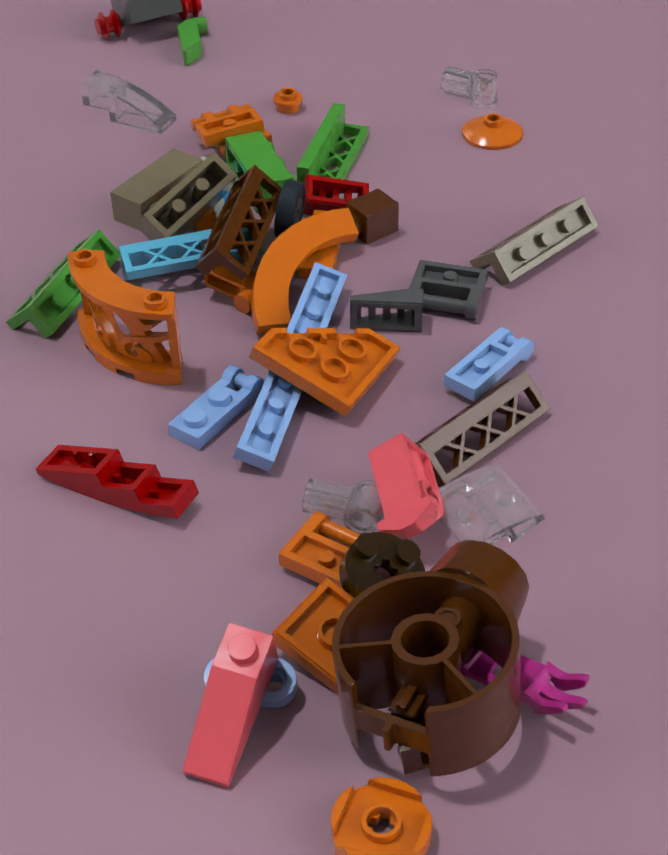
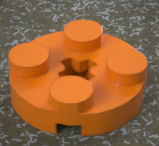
(379, 800)

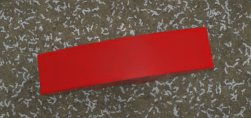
(107, 478)

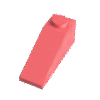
(230, 703)

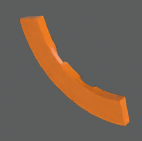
(286, 256)

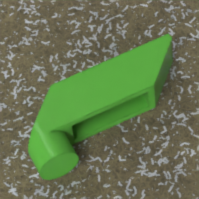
(190, 39)

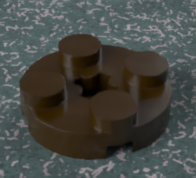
(376, 551)

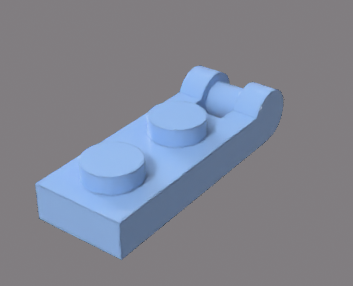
(488, 363)
(216, 407)

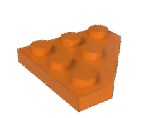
(327, 363)

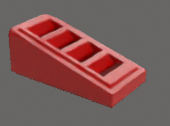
(325, 185)

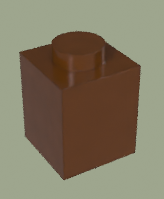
(374, 215)

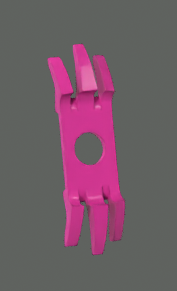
(534, 681)

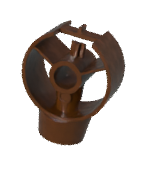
(407, 648)

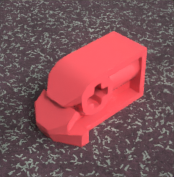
(405, 487)

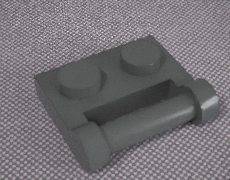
(450, 281)

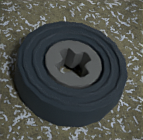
(289, 206)

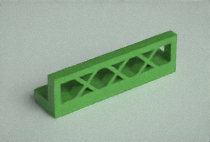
(329, 140)
(58, 294)

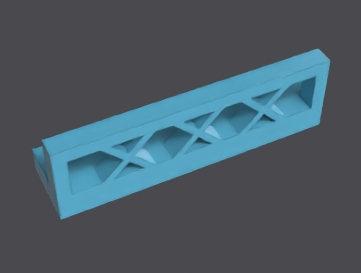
(167, 254)

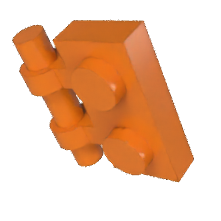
(230, 122)

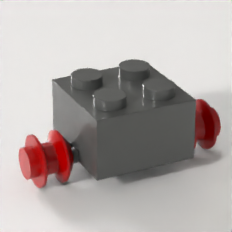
(136, 11)

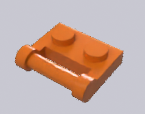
(314, 554)

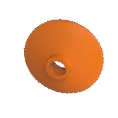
(492, 132)

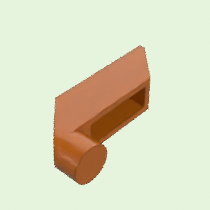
(227, 283)

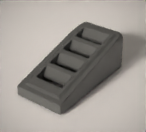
(395, 299)

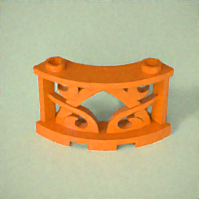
(139, 309)

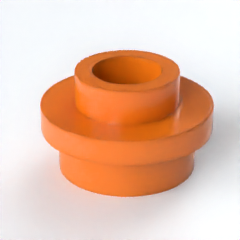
(287, 100)

